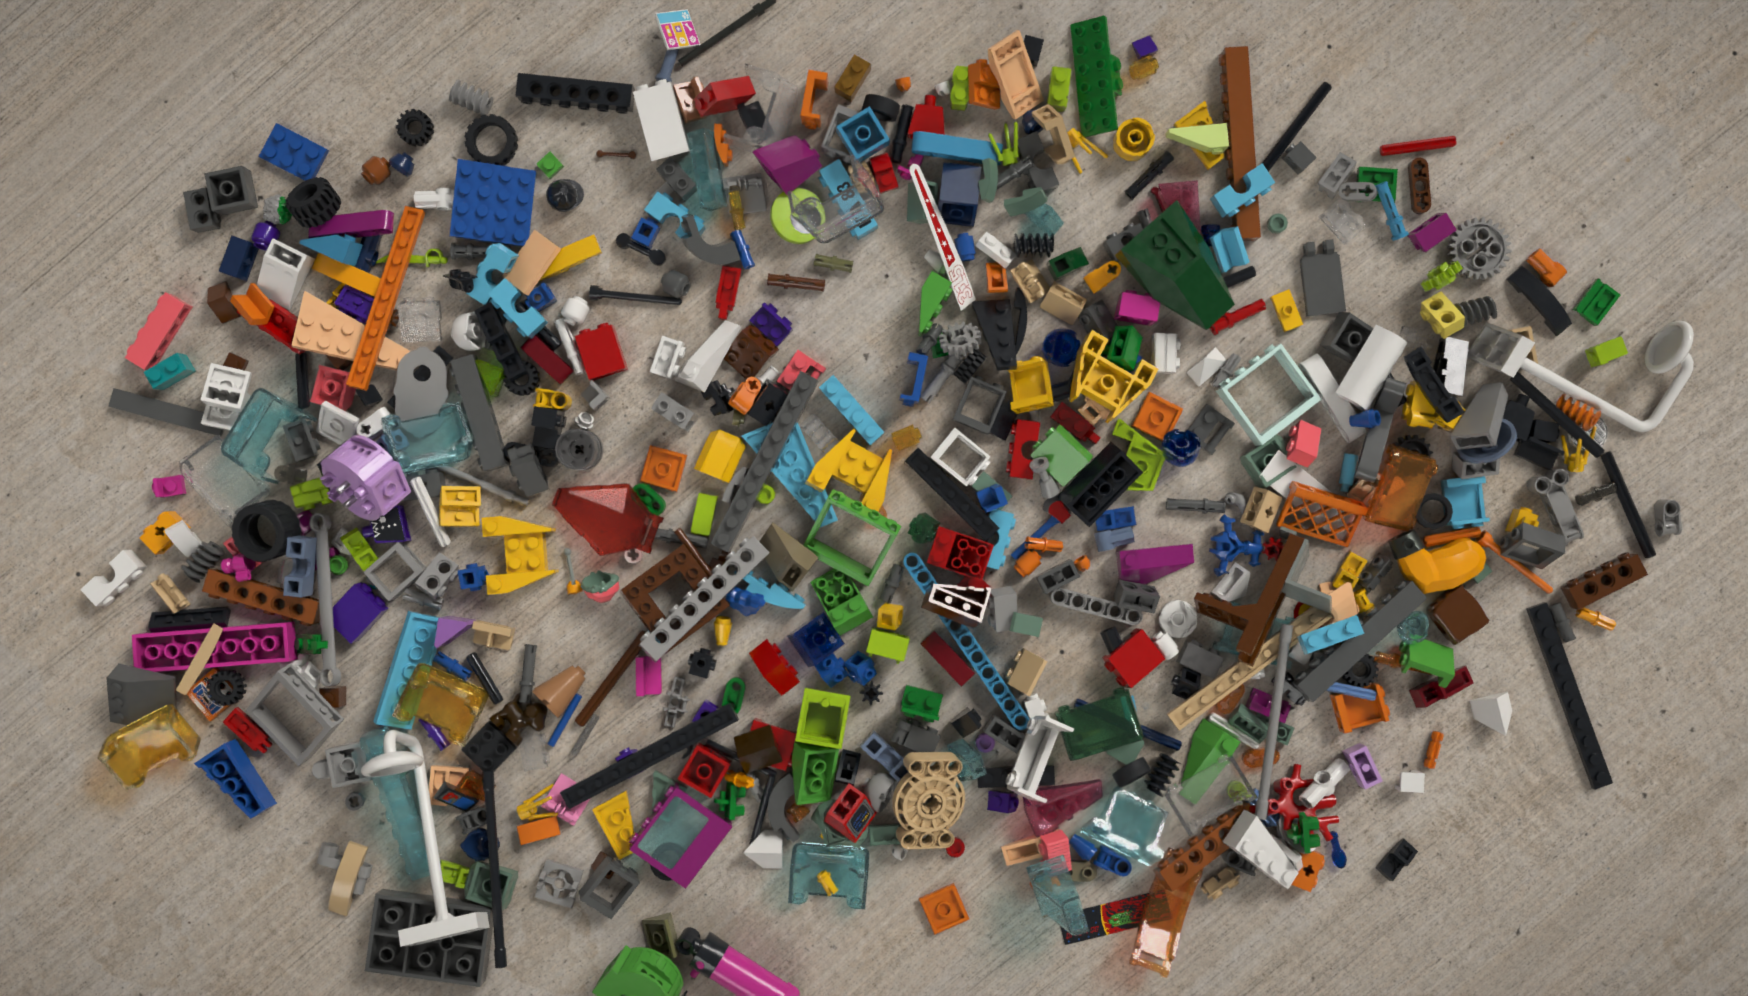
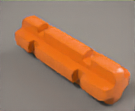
(1433, 749)

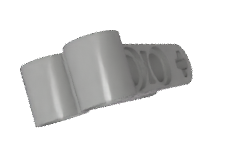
(1557, 503)

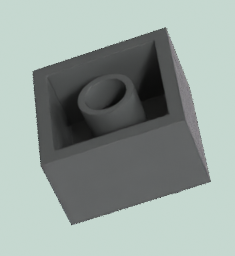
(231, 190)

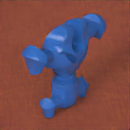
(1229, 546)

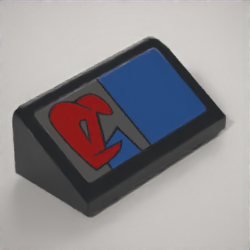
(453, 798)

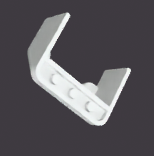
(1034, 756)

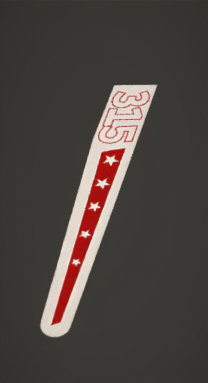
(946, 247)

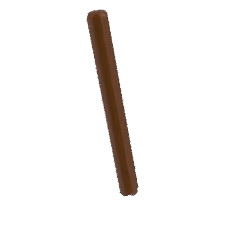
(610, 681)

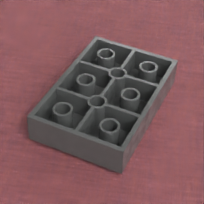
(449, 960)

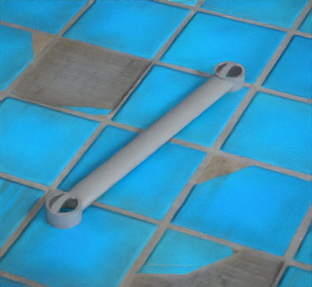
(325, 599)

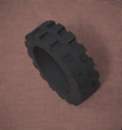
(486, 121)

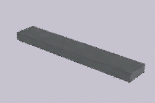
(160, 410)

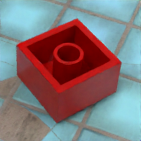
(704, 770)

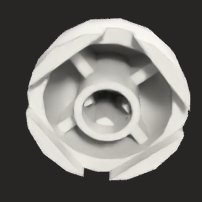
(468, 332)

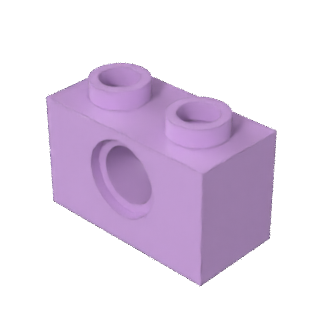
(1362, 766)

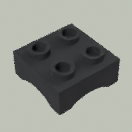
(489, 747)

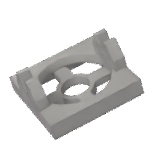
(542, 893)

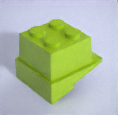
(823, 718)

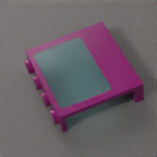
(679, 836)

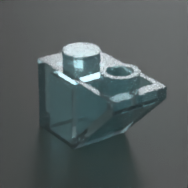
(971, 760)

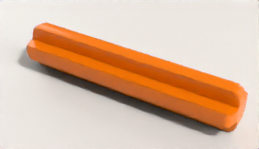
(1449, 536)

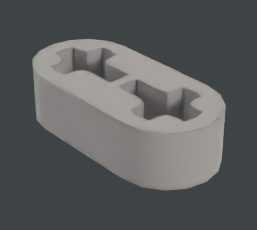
(1357, 186)

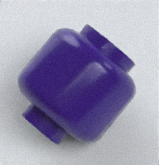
(264, 233)

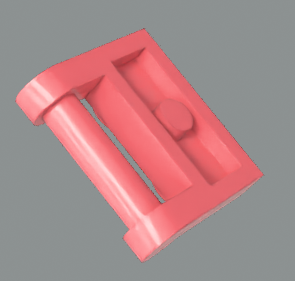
(799, 363)

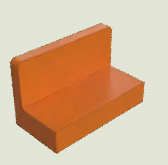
(253, 306)

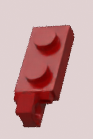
(727, 290)
(1074, 423)

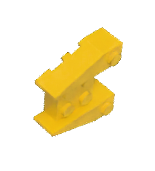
(1104, 380)
(855, 468)
(523, 552)

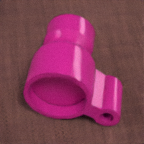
(240, 565)

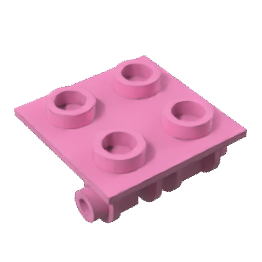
(558, 804)

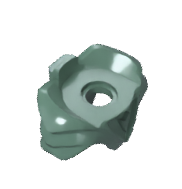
(831, 835)

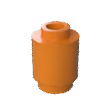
(1027, 563)

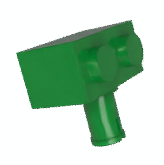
(1124, 347)

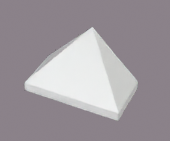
(1206, 367)
(1233, 584)

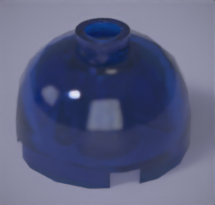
(1060, 347)
(1181, 447)

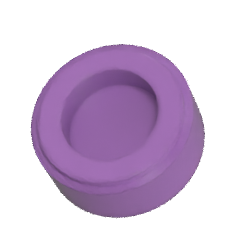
(984, 743)

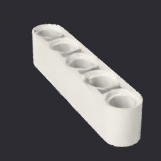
(1326, 387)

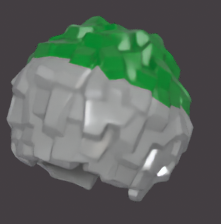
(275, 210)

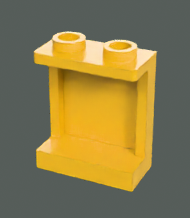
(1031, 385)

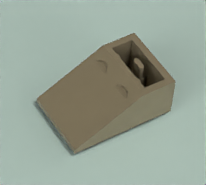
(787, 556)

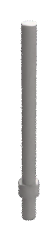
(508, 495)

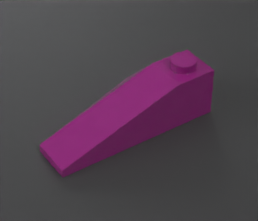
(1152, 563)

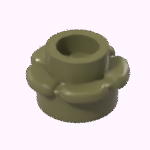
(738, 418)

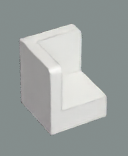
(1411, 782)

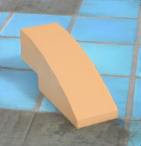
(1022, 850)

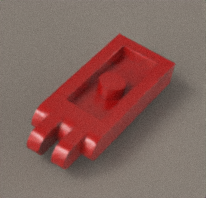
(248, 730)

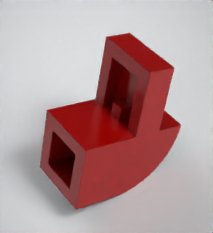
(883, 172)

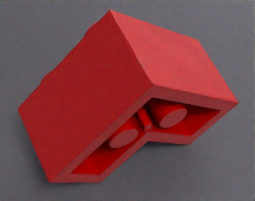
(774, 667)

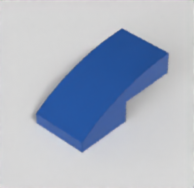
(1116, 518)

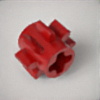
(1269, 549)

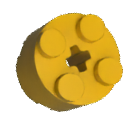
(1143, 143)

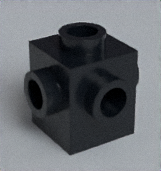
(697, 668)
(1186, 683)

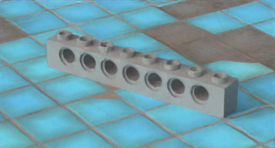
(656, 650)

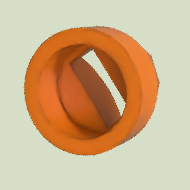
(903, 84)
(1082, 563)

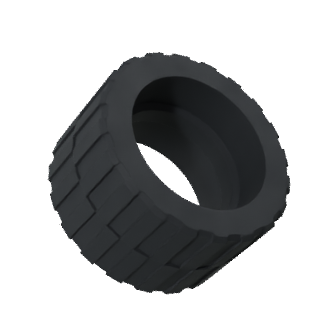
(246, 532)

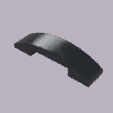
(1541, 298)
(1020, 304)
(1431, 385)

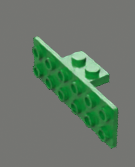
(1096, 76)

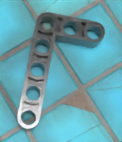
(1376, 438)

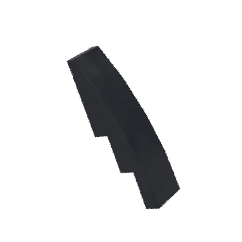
(500, 341)

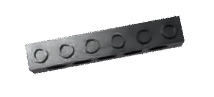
(528, 82)

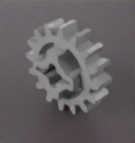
(960, 339)

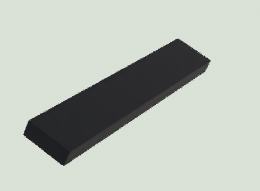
(952, 494)

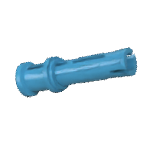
(1393, 220)

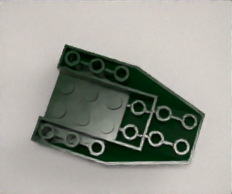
(1178, 268)

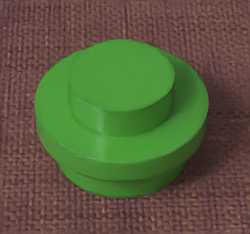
(338, 565)

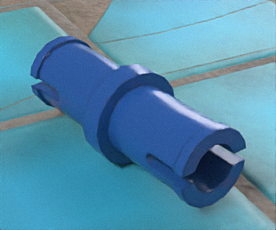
(743, 249)
(452, 666)

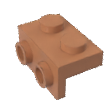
(685, 97)

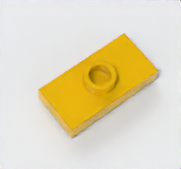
(1286, 310)

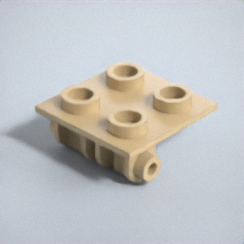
(1030, 280)

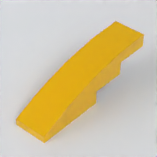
(573, 255)

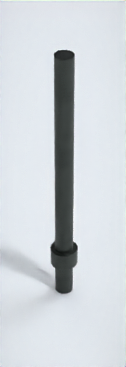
(757, 10)

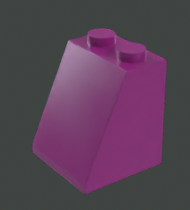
(788, 162)

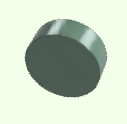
(1277, 223)

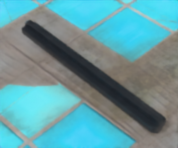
(1296, 126)
(1557, 415)
(1628, 505)

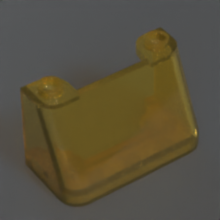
(442, 702)

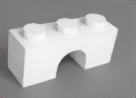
(126, 567)

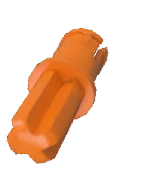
(1044, 544)

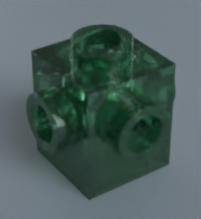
(923, 528)

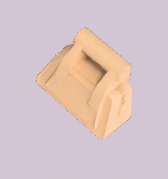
(1102, 412)

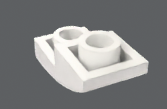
(183, 538)

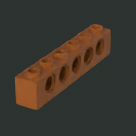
(215, 584)
(1202, 857)

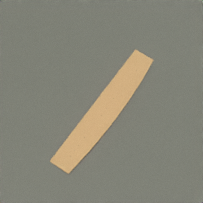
(200, 659)

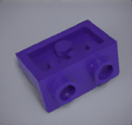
(354, 303)
(771, 324)

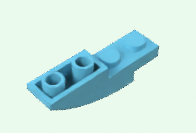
(776, 595)

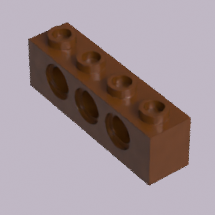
(1632, 571)

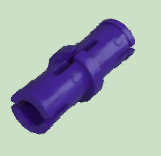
(435, 733)

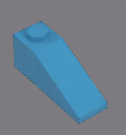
(339, 248)

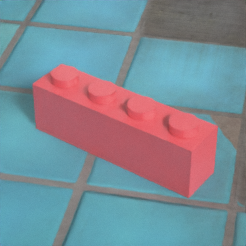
(158, 331)

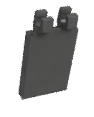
(1322, 280)

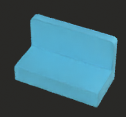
(1229, 248)

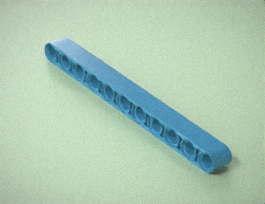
(973, 647)

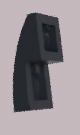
(1396, 859)

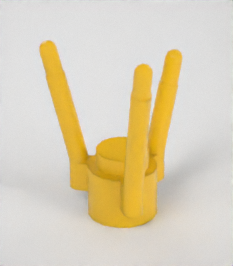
(1076, 139)
(1576, 460)
(529, 808)

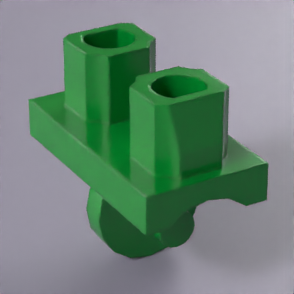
(729, 803)
(1307, 840)

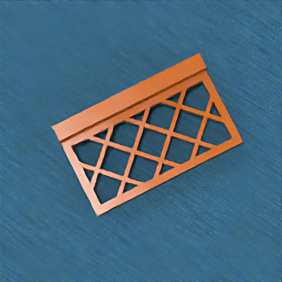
(1331, 501)

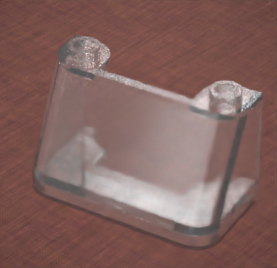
(221, 481)
(1209, 793)

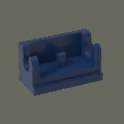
(239, 258)

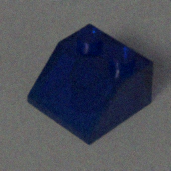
(815, 640)

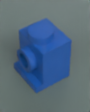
(639, 233)
(546, 300)

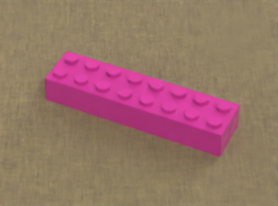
(235, 646)

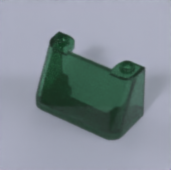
(1100, 725)

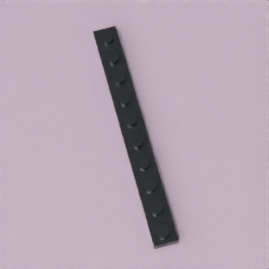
(1569, 695)
(649, 755)

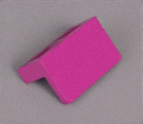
(648, 676)

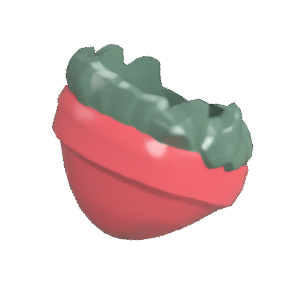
(600, 586)

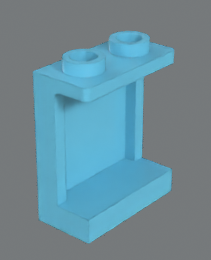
(1466, 501)

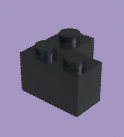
(548, 426)

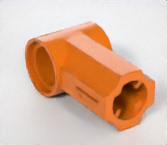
(1549, 271)

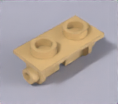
(170, 593)
(1227, 880)

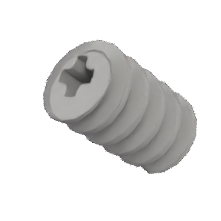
(470, 99)

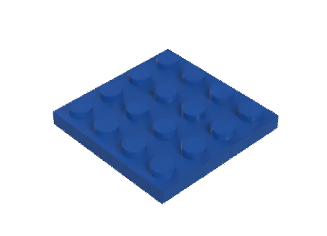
(492, 203)

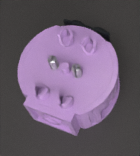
(363, 478)

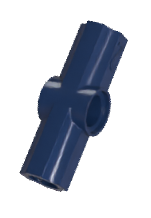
(369, 252)

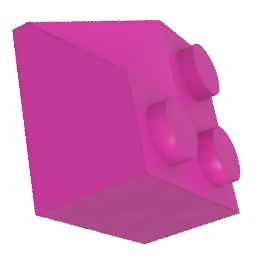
(1136, 308)

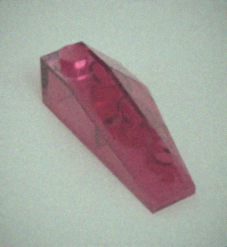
(1060, 805)

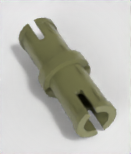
(833, 263)

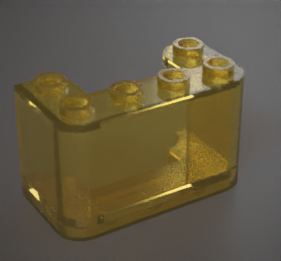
(148, 745)

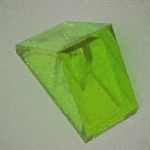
(492, 376)

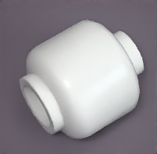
(575, 310)

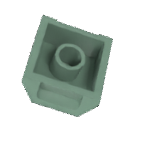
(1259, 457)
(479, 888)

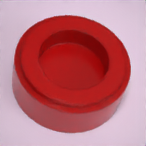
(957, 848)

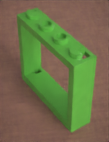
(839, 560)

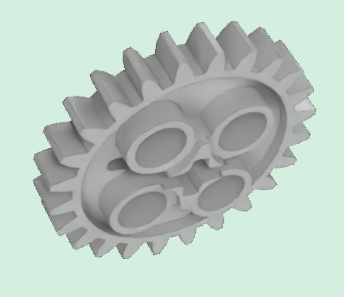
(1489, 262)

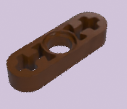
(1413, 191)

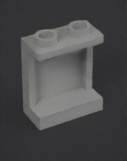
(674, 412)

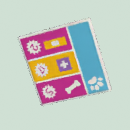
(677, 29)

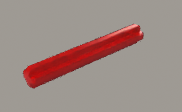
(1418, 145)

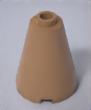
(560, 689)

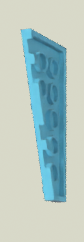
(793, 470)

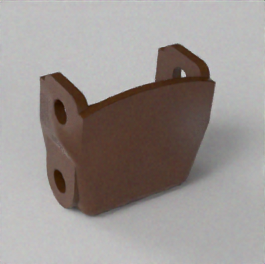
(1457, 614)

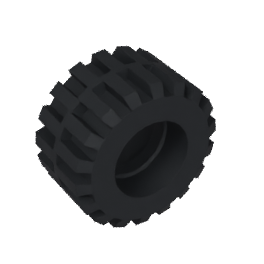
(313, 202)

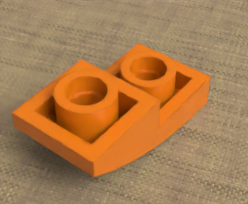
(723, 148)
(538, 830)

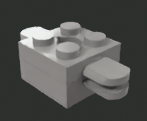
(342, 765)

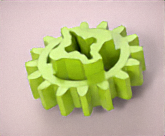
(1441, 275)

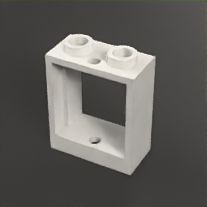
(944, 446)

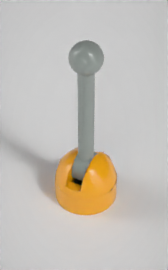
(573, 586)

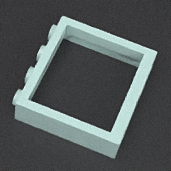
(1294, 373)

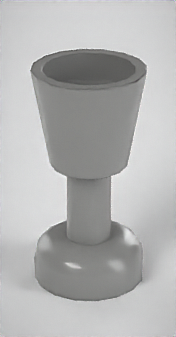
(1047, 484)

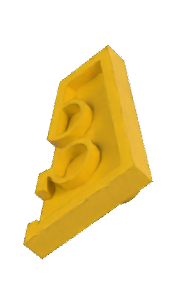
(1198, 117)
(616, 823)

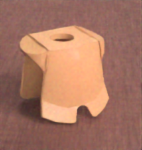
(1342, 601)

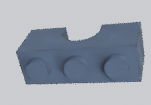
(301, 579)
(885, 754)

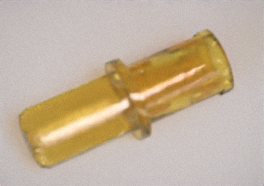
(736, 210)

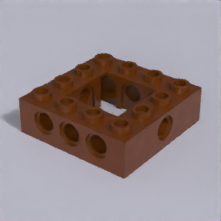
(645, 608)

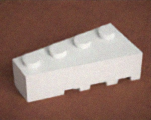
(1258, 847)

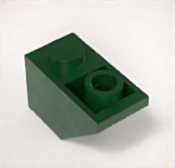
(1067, 263)

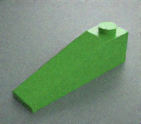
(1207, 745)

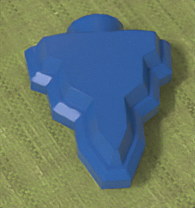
(745, 601)

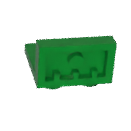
(921, 703)

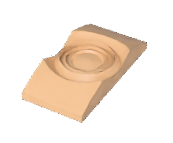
(1015, 75)

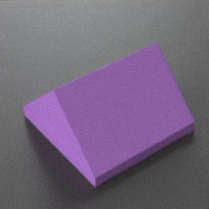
(451, 628)

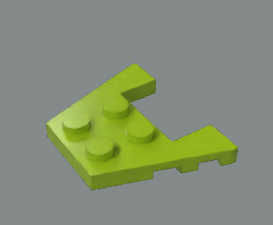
(1143, 454)

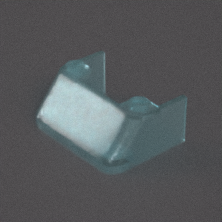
(255, 428)

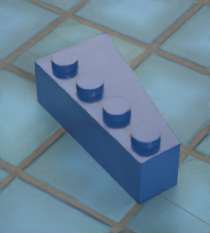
(238, 778)

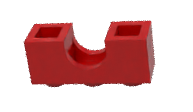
(1023, 432)

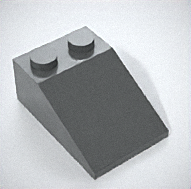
(1346, 336)

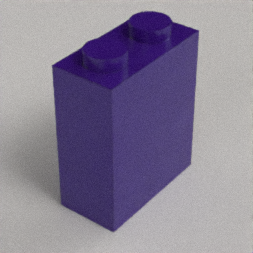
(357, 612)

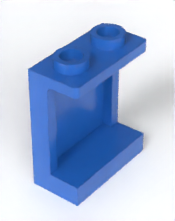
(921, 361)

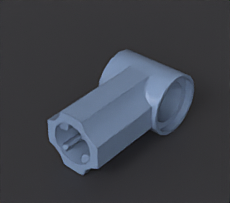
(1110, 539)

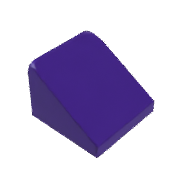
(1144, 47)

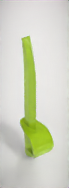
(427, 259)

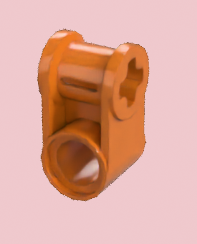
(745, 395)

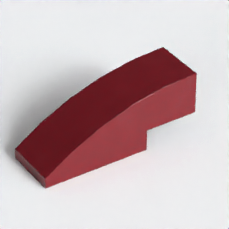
(947, 658)
(1430, 692)

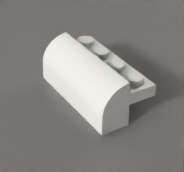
(1371, 368)

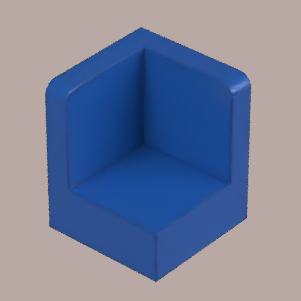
(991, 498)

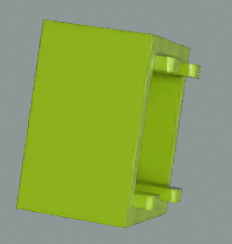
(887, 644)

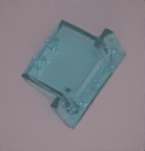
(1129, 826)
(1058, 894)

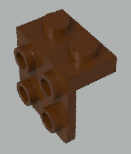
(750, 352)

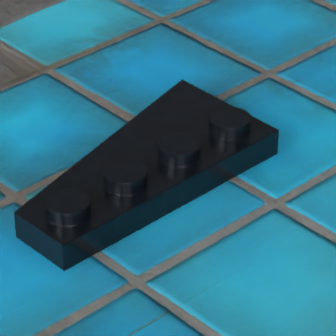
(997, 329)

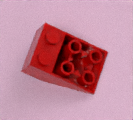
(960, 553)

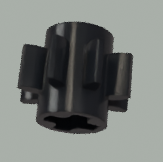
(875, 689)

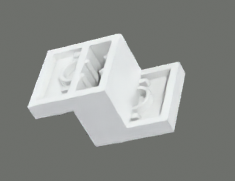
(224, 396)

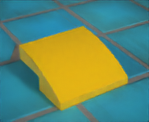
(459, 506)

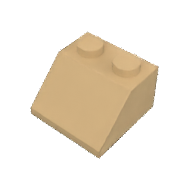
(1025, 671)

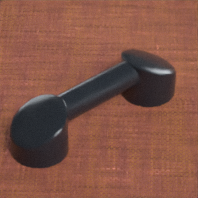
(656, 256)

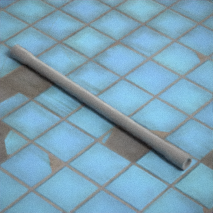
(1262, 801)

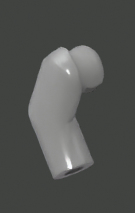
(1236, 499)

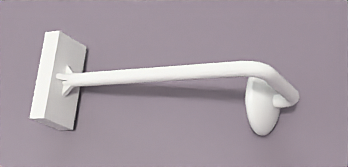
(1669, 347)
(395, 762)

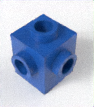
(472, 577)
(860, 668)
(832, 670)

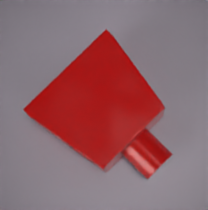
(927, 117)

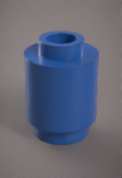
(965, 247)

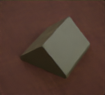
(661, 934)

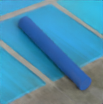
(564, 720)

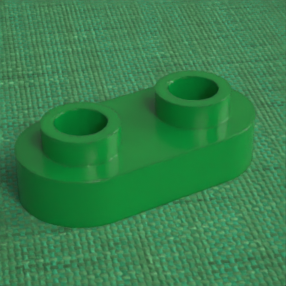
(650, 498)
(733, 695)

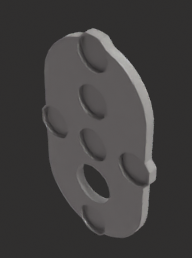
(417, 397)

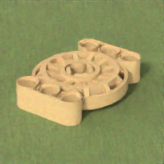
(940, 813)

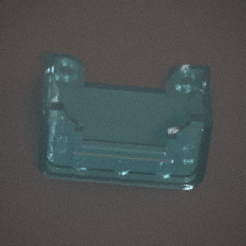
(428, 439)
(847, 869)

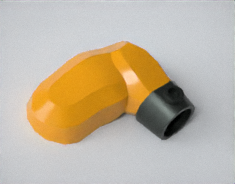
(1438, 568)

